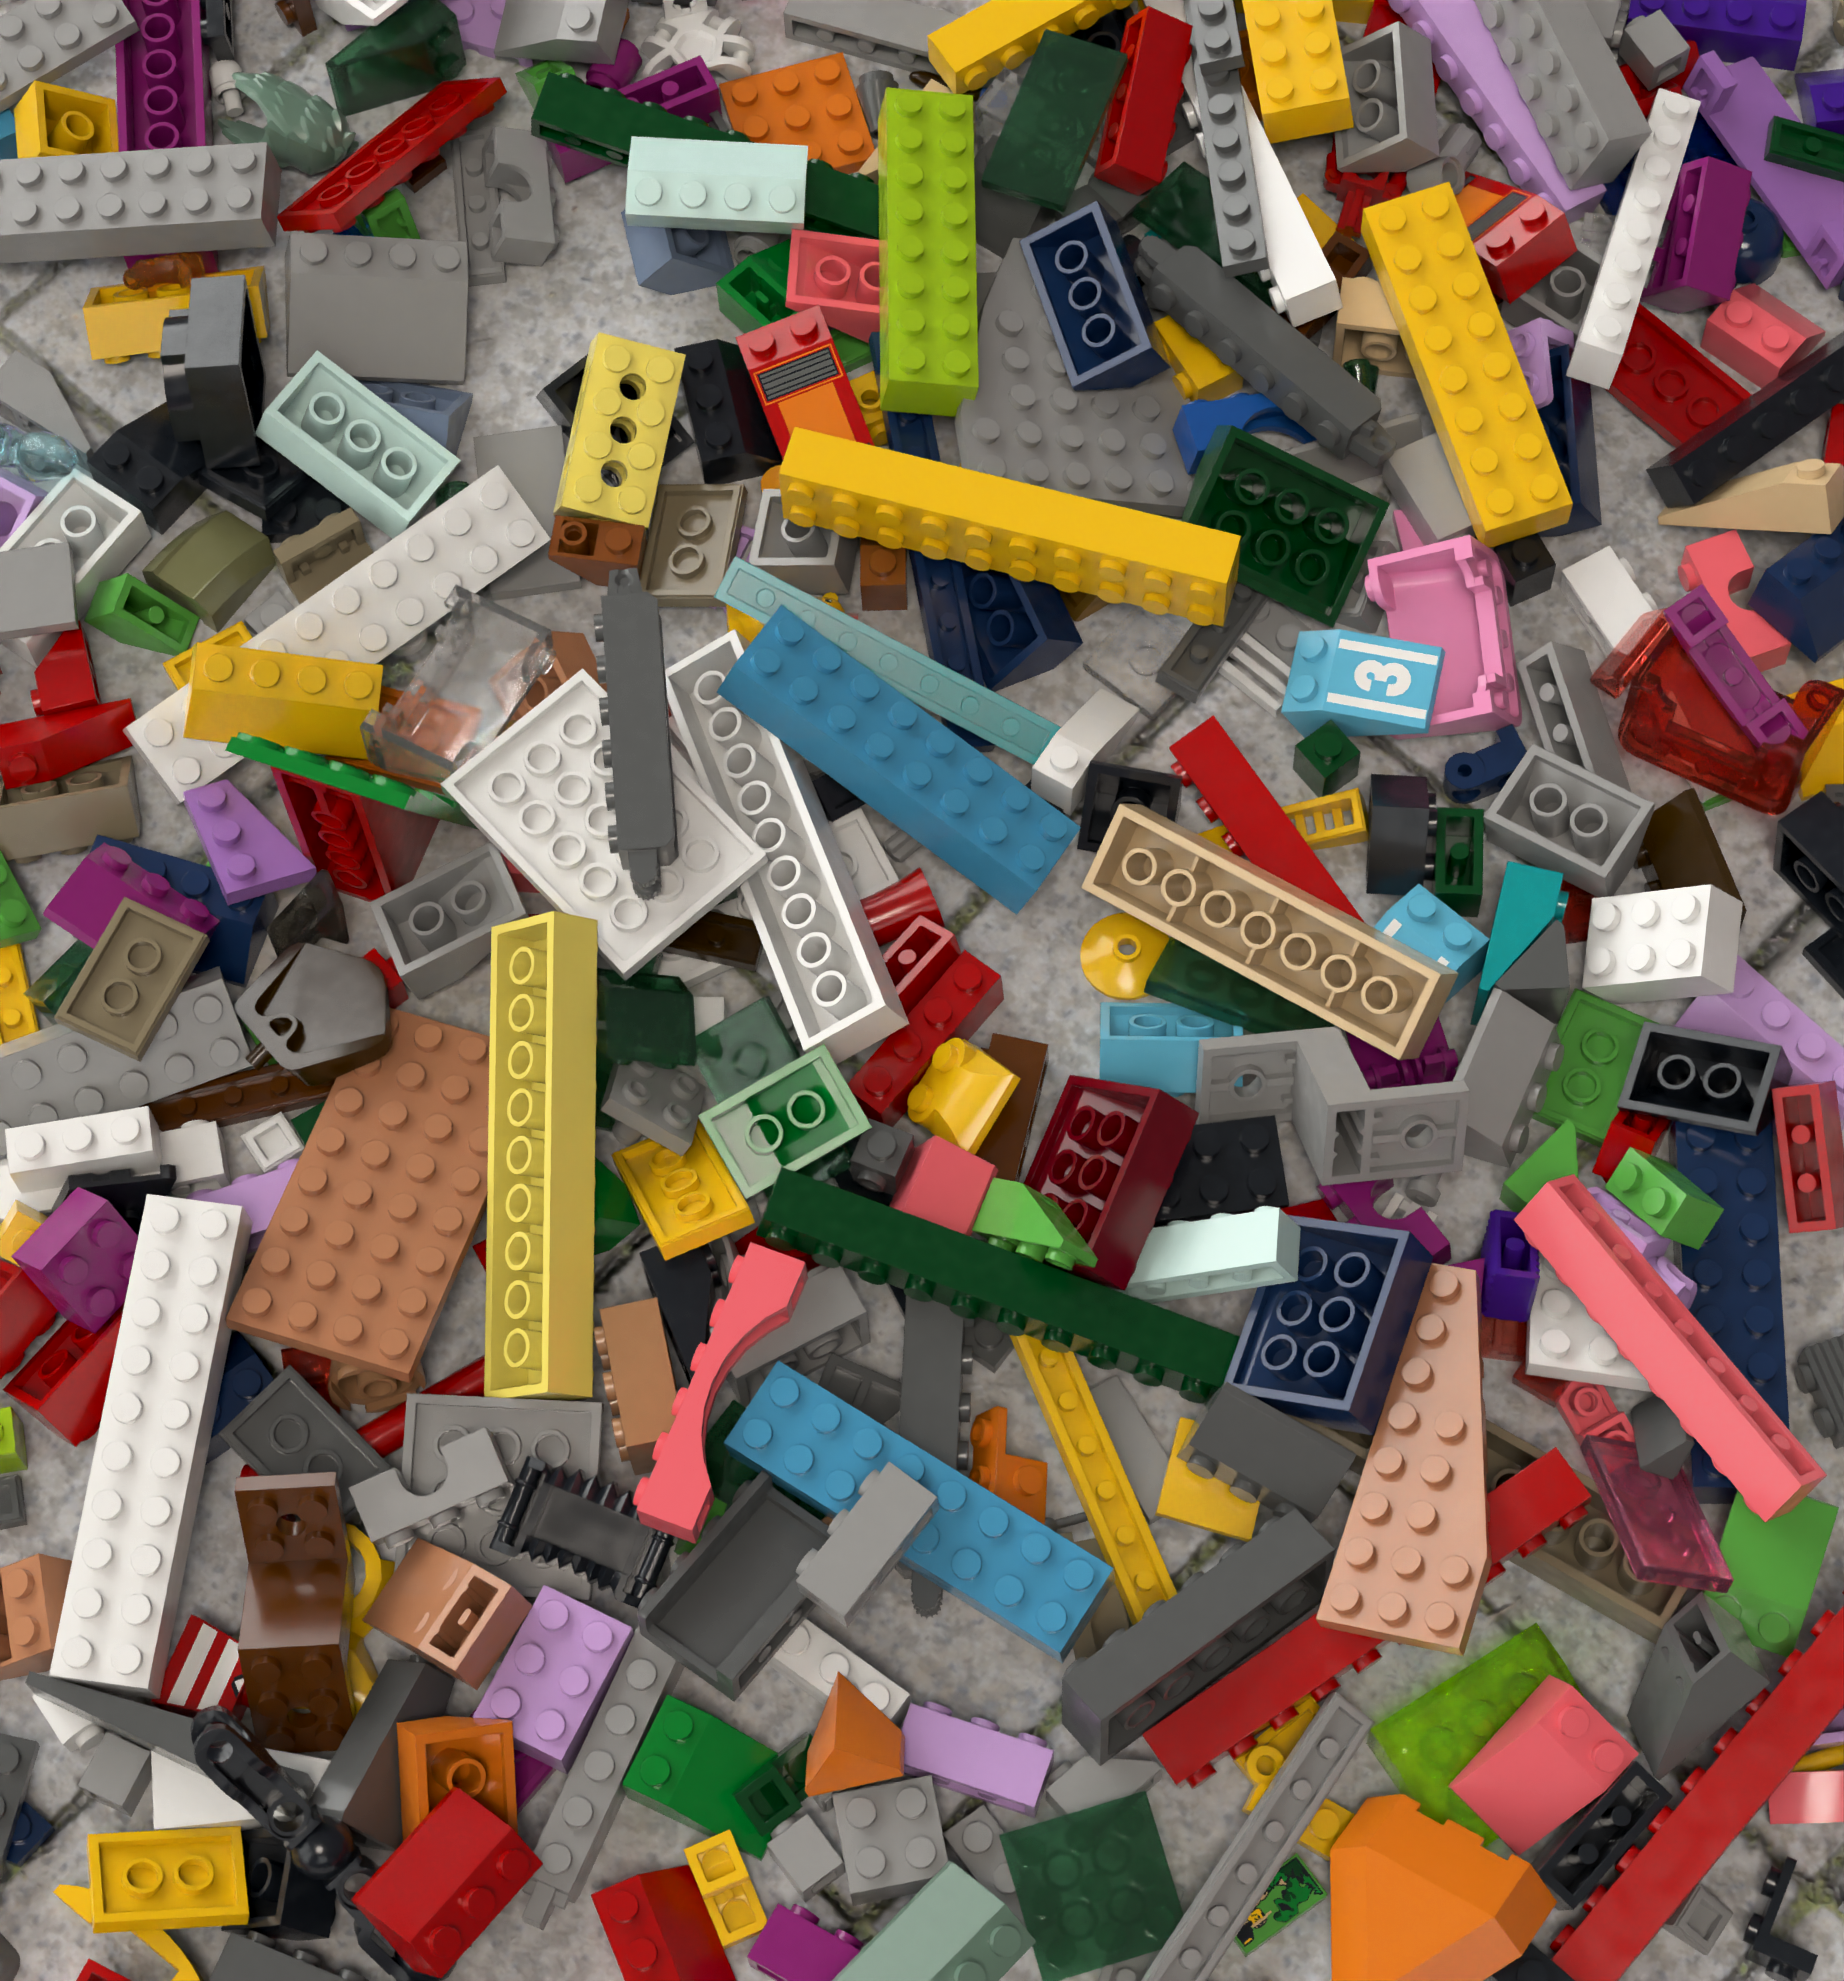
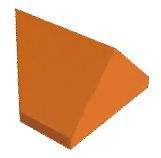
(852, 1743)

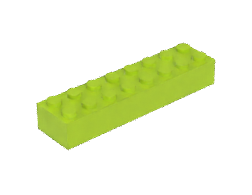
(927, 252)

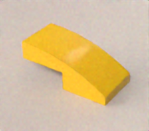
(726, 1889)

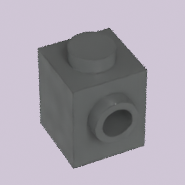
(882, 1157)

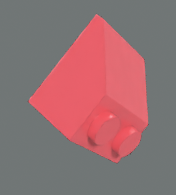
(1759, 335)

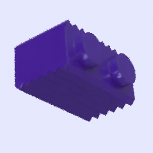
(1509, 1269)

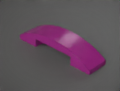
(1730, 671)

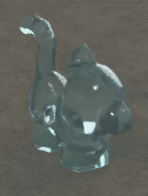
(36, 455)

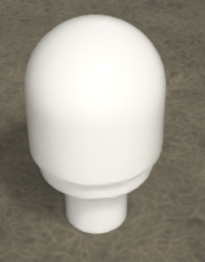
(223, 86)

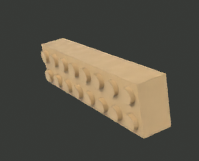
(1270, 931)

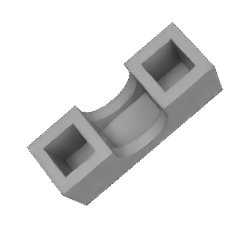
(520, 165)
(473, 1475)

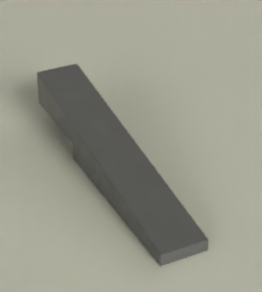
(142, 1724)

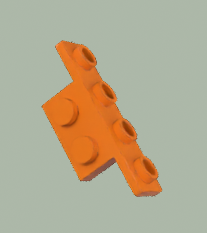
(1008, 1476)

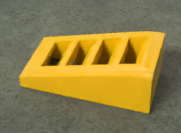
(1334, 804)

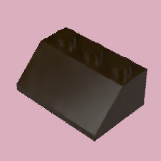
(1683, 850)

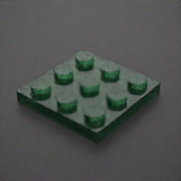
(1093, 1887)

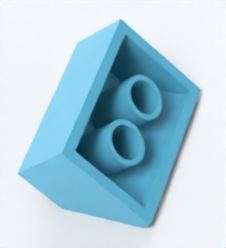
(1156, 1044)

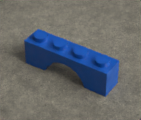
(1247, 412)

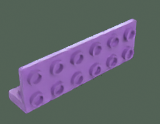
(1738, 108)

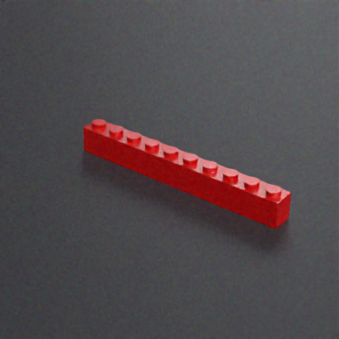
(1313, 1657)
(1711, 1814)

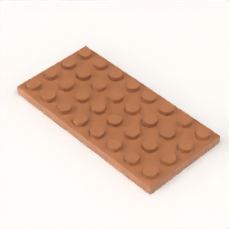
(378, 1206)

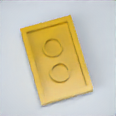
(167, 1879)

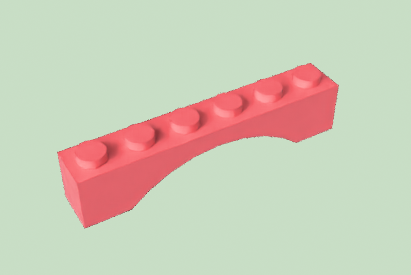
(760, 1300)

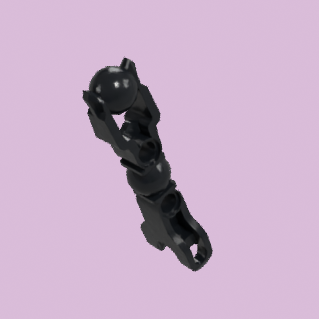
(317, 1843)

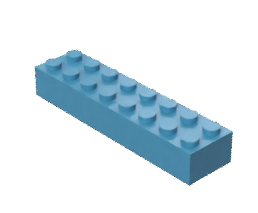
(898, 759)
(971, 1546)

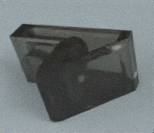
(310, 916)

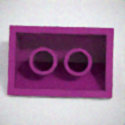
(102, 881)

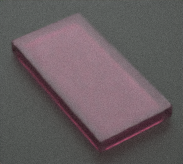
(1656, 1519)

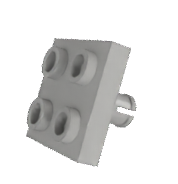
(653, 1104)

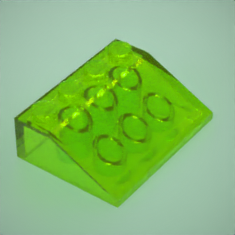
(1446, 1727)

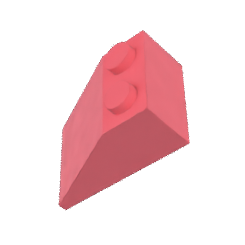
(839, 277)
(1542, 1765)

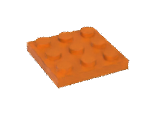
(803, 106)

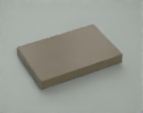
(692, 542)
(132, 979)

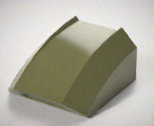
(212, 567)

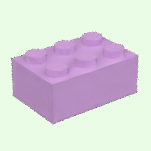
(556, 1677)

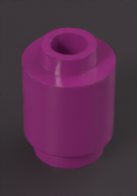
(617, 75)

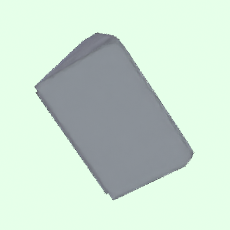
(1699, 1920)

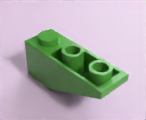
(1030, 1226)

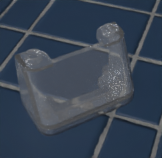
(462, 691)

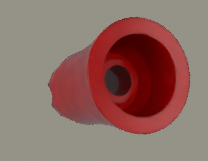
(898, 905)

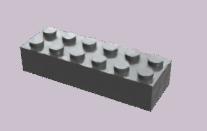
(1195, 1635)

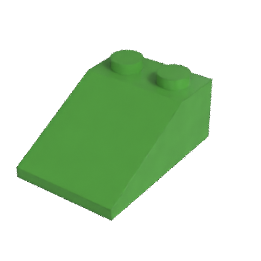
(1773, 1569)

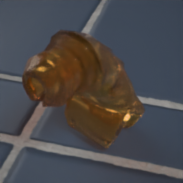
(171, 268)

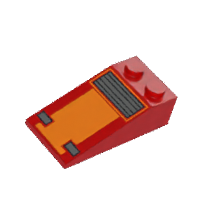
(1514, 234)
(802, 379)

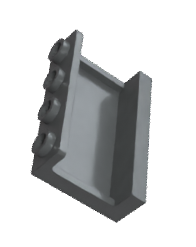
(736, 1590)

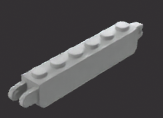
(595, 1781)

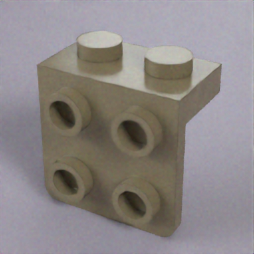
(321, 554)

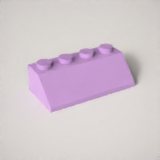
(1765, 1015)

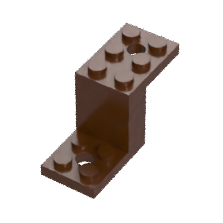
(296, 1610)

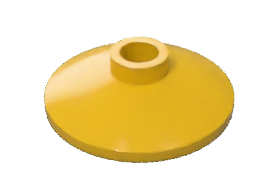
(1113, 972)

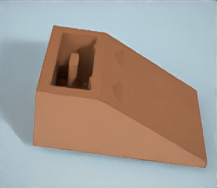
(448, 1612)
(30, 1613)

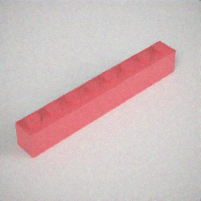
(1669, 1348)

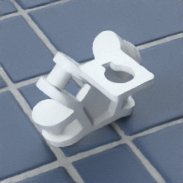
(698, 32)

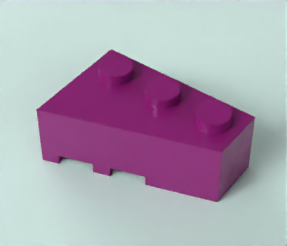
(1702, 239)

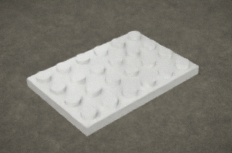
(547, 812)

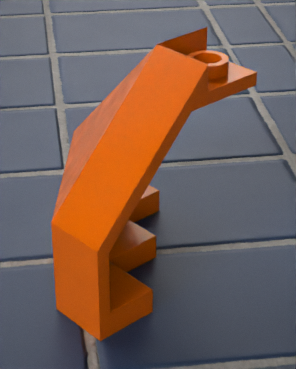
(1426, 1899)

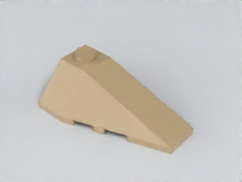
(1783, 499)

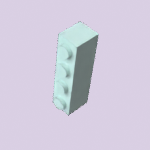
(1216, 1256)

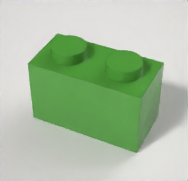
(1664, 1198)

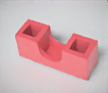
(1724, 569)

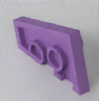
(243, 845)

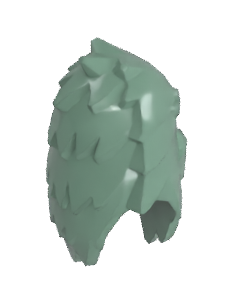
(299, 127)

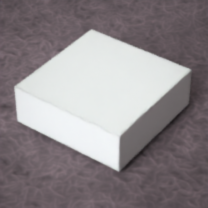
(272, 1143)

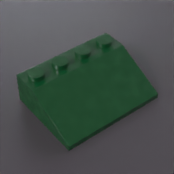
(1296, 522)

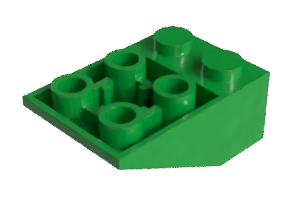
(756, 289)

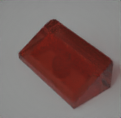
(1630, 653)

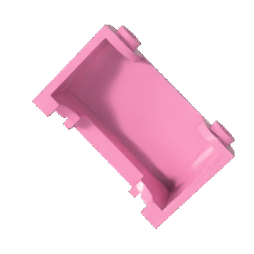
(1457, 601)

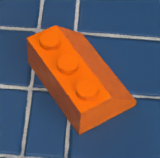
(460, 1754)

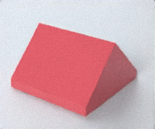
(944, 1185)

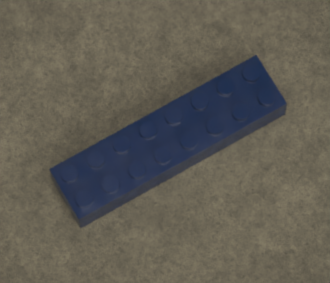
(1735, 1271)

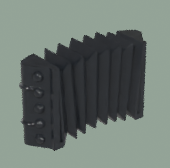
(582, 1528)

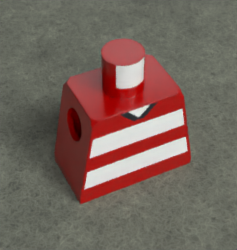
(203, 1673)

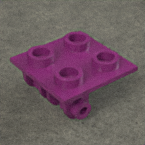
(1382, 1070)

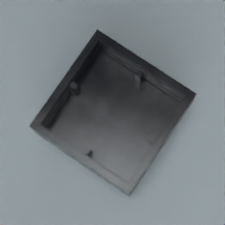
(215, 372)

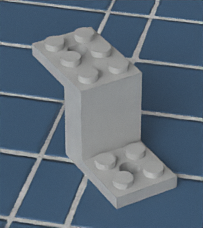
(1340, 1121)

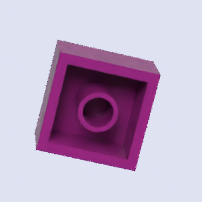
(81, 1259)

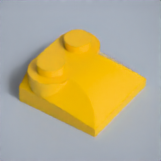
(961, 1094)

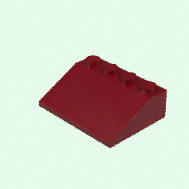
(1110, 1166)

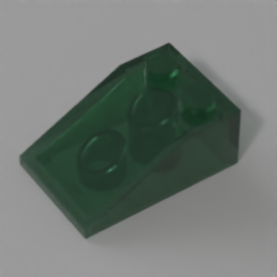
(398, 58)

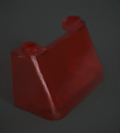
(1686, 730)

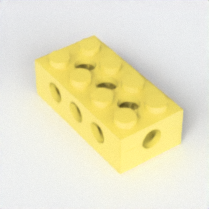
(647, 422)

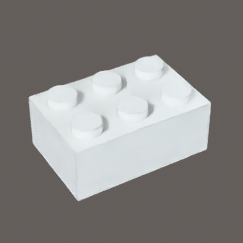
(1662, 945)

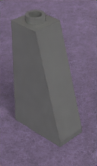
(364, 1773)

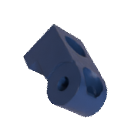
(1483, 773)

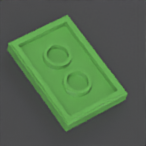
(1595, 1064)

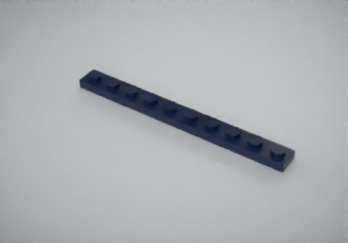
(937, 582)

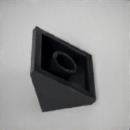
(1119, 784)

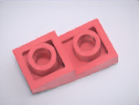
(1591, 1411)
(1809, 1798)

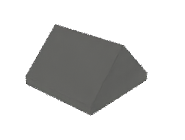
(1541, 975)

